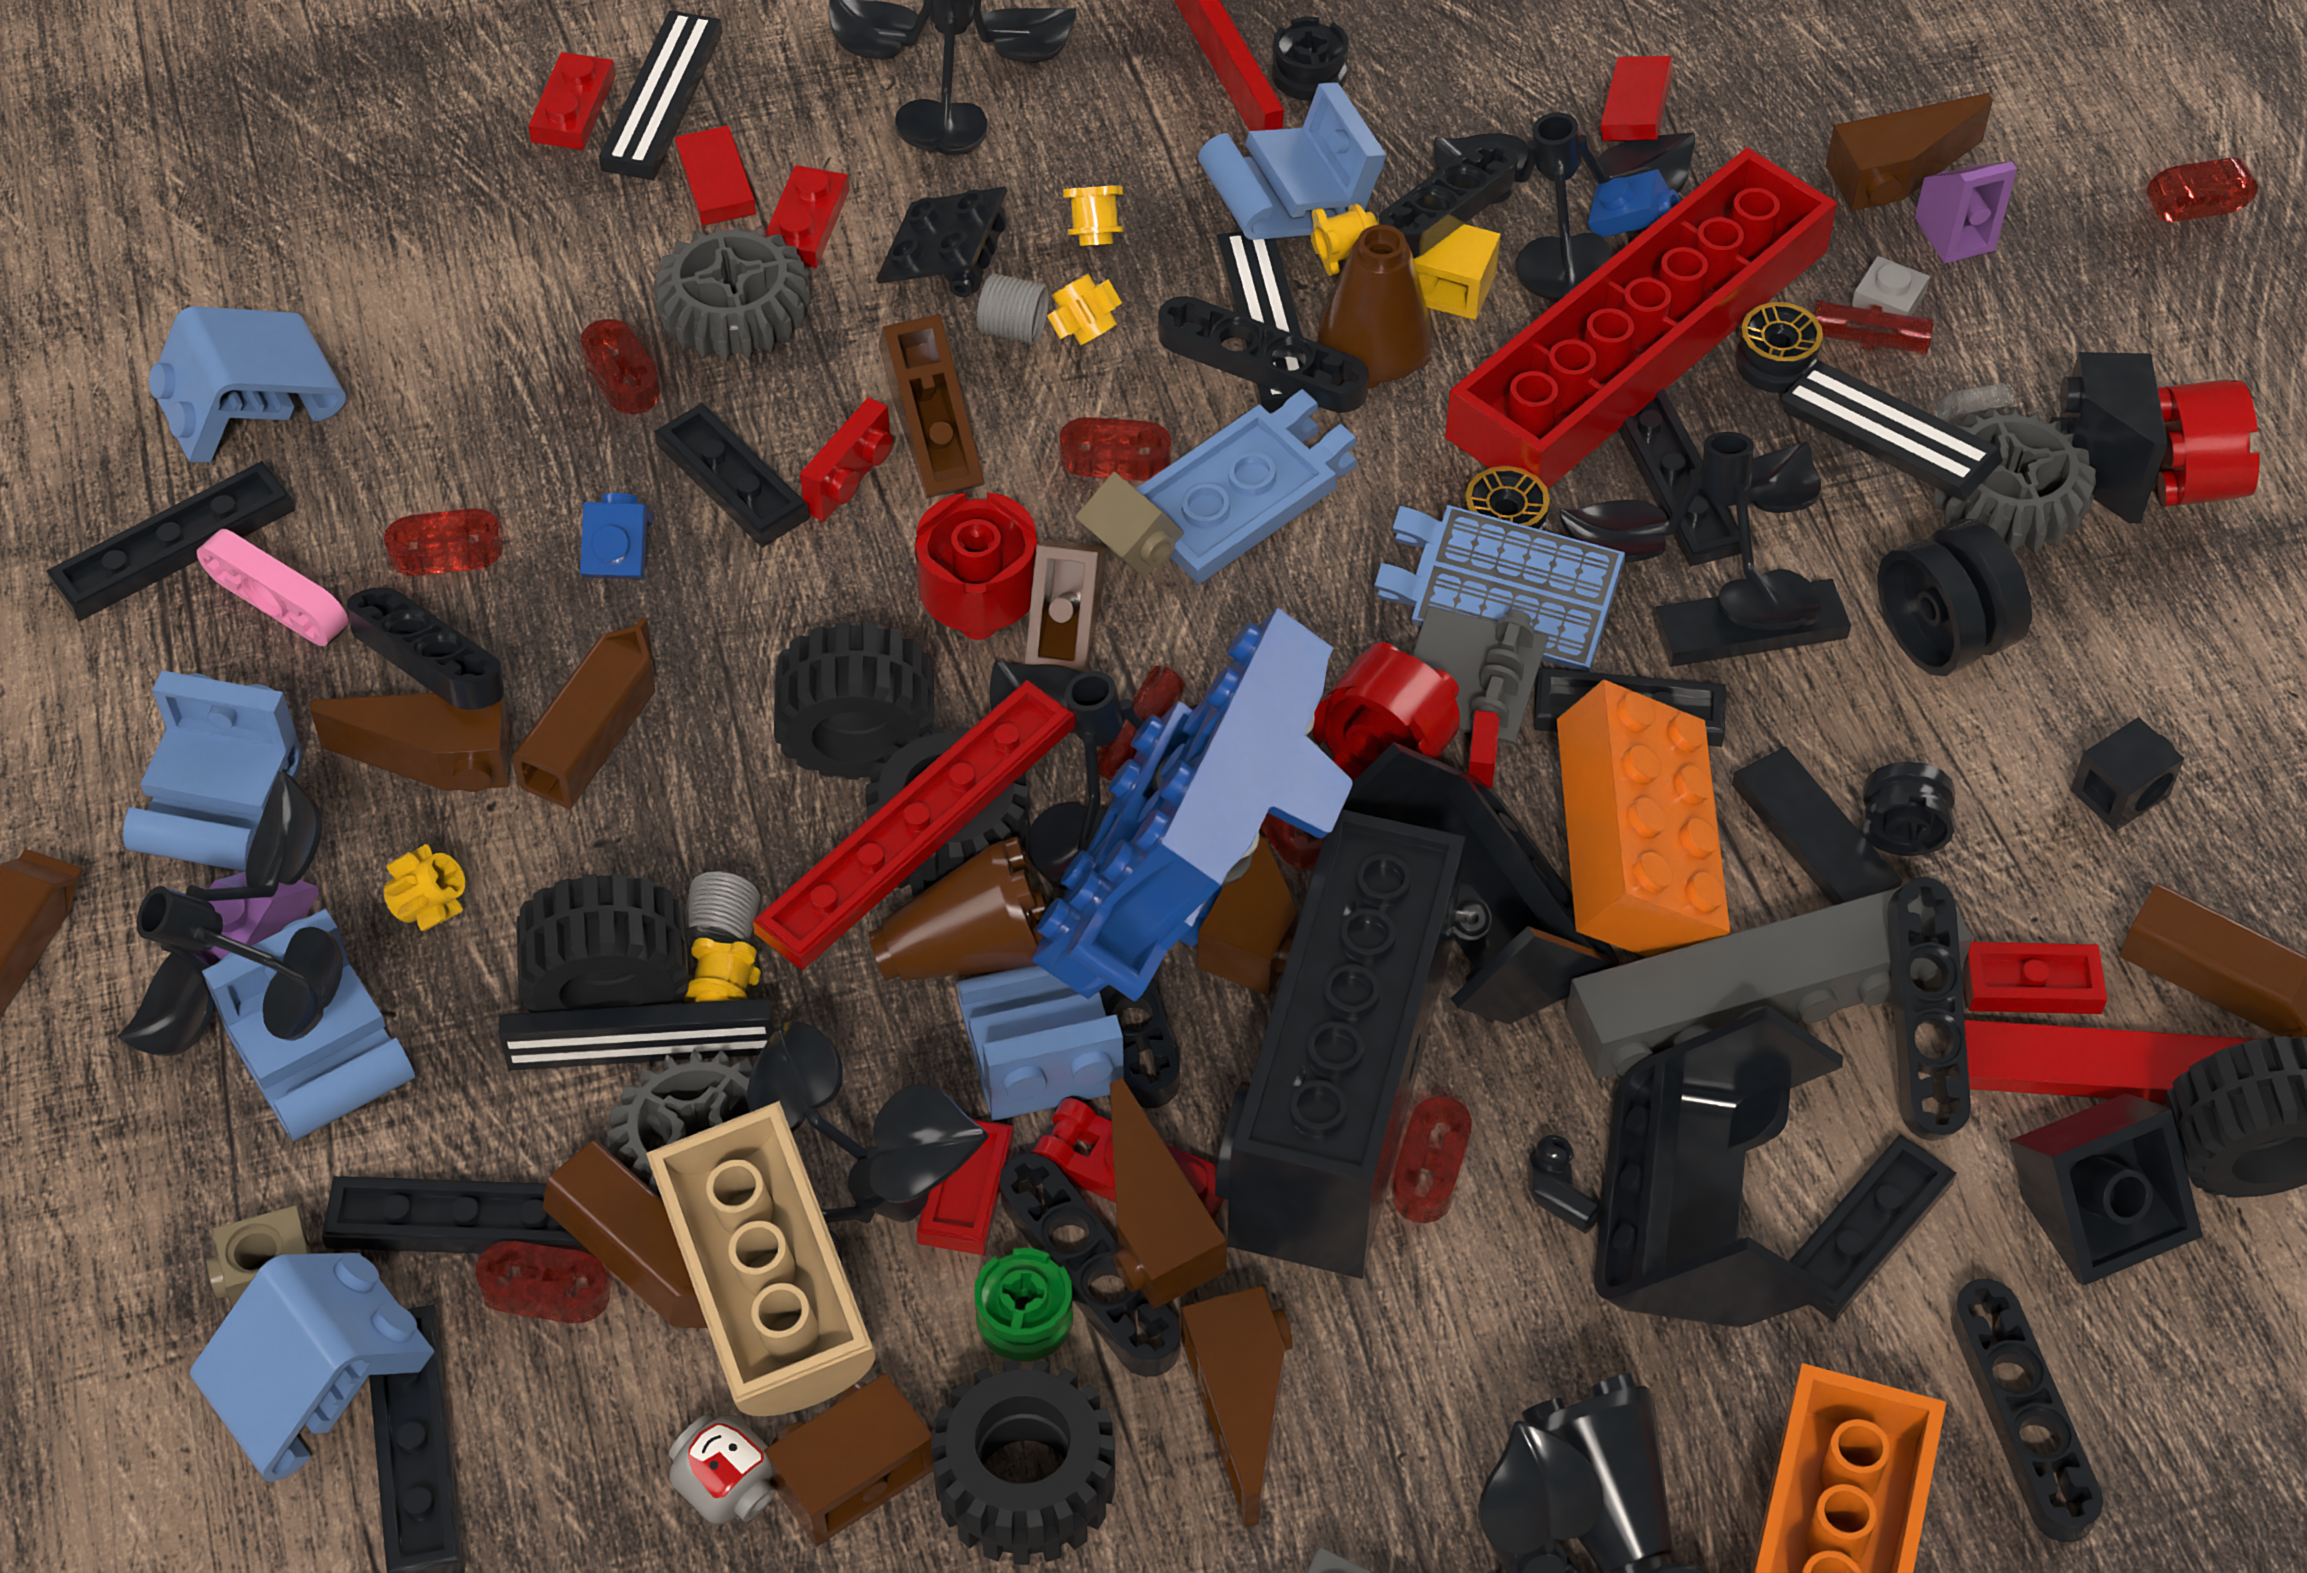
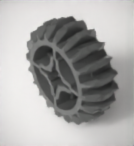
(731, 292)
(2034, 464)
(675, 1106)

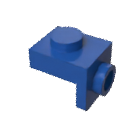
(1630, 203)
(614, 537)

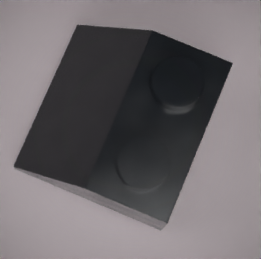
(2117, 417)
(2108, 1185)

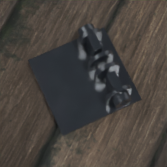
(948, 238)

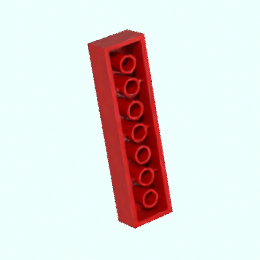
(1640, 319)

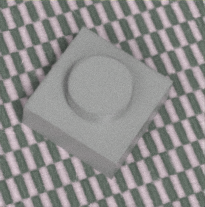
(1892, 286)

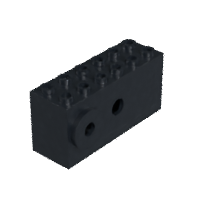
(1342, 1047)

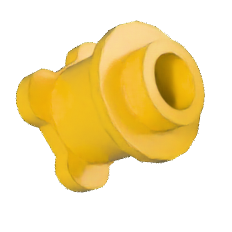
(1094, 214)
(1336, 235)
(722, 971)

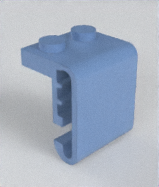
(1297, 169)
(238, 367)
(212, 769)
(1038, 1041)
(333, 1066)
(301, 1353)

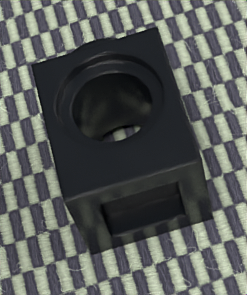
(2127, 773)

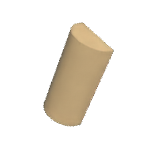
(763, 1264)

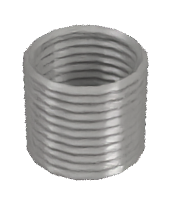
(1012, 309)
(720, 908)

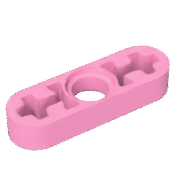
(272, 587)

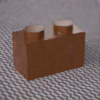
(850, 1458)

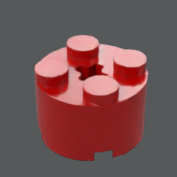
(2207, 443)
(976, 562)
(1385, 701)

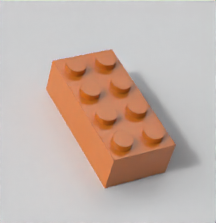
(1641, 823)
(1849, 1477)

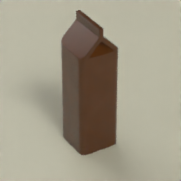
(587, 717)
(33, 906)
(2220, 961)
(625, 1230)

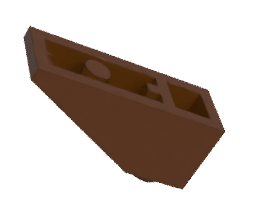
(1891, 153)
(930, 405)
(420, 738)
(1162, 1225)
(1237, 1365)

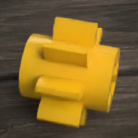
(1084, 309)
(424, 887)

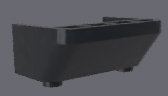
(1533, 936)
(1680, 1173)

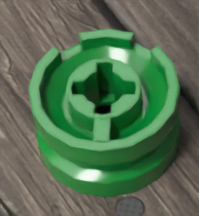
(1046, 1319)

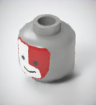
(722, 1469)

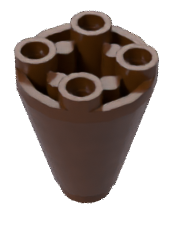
(1379, 308)
(967, 921)

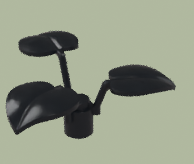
(881, 28)
(1555, 264)
(1730, 477)
(1099, 717)
(184, 924)
(916, 1134)
(1542, 1495)

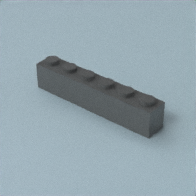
(1794, 966)

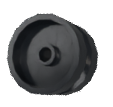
(1954, 597)

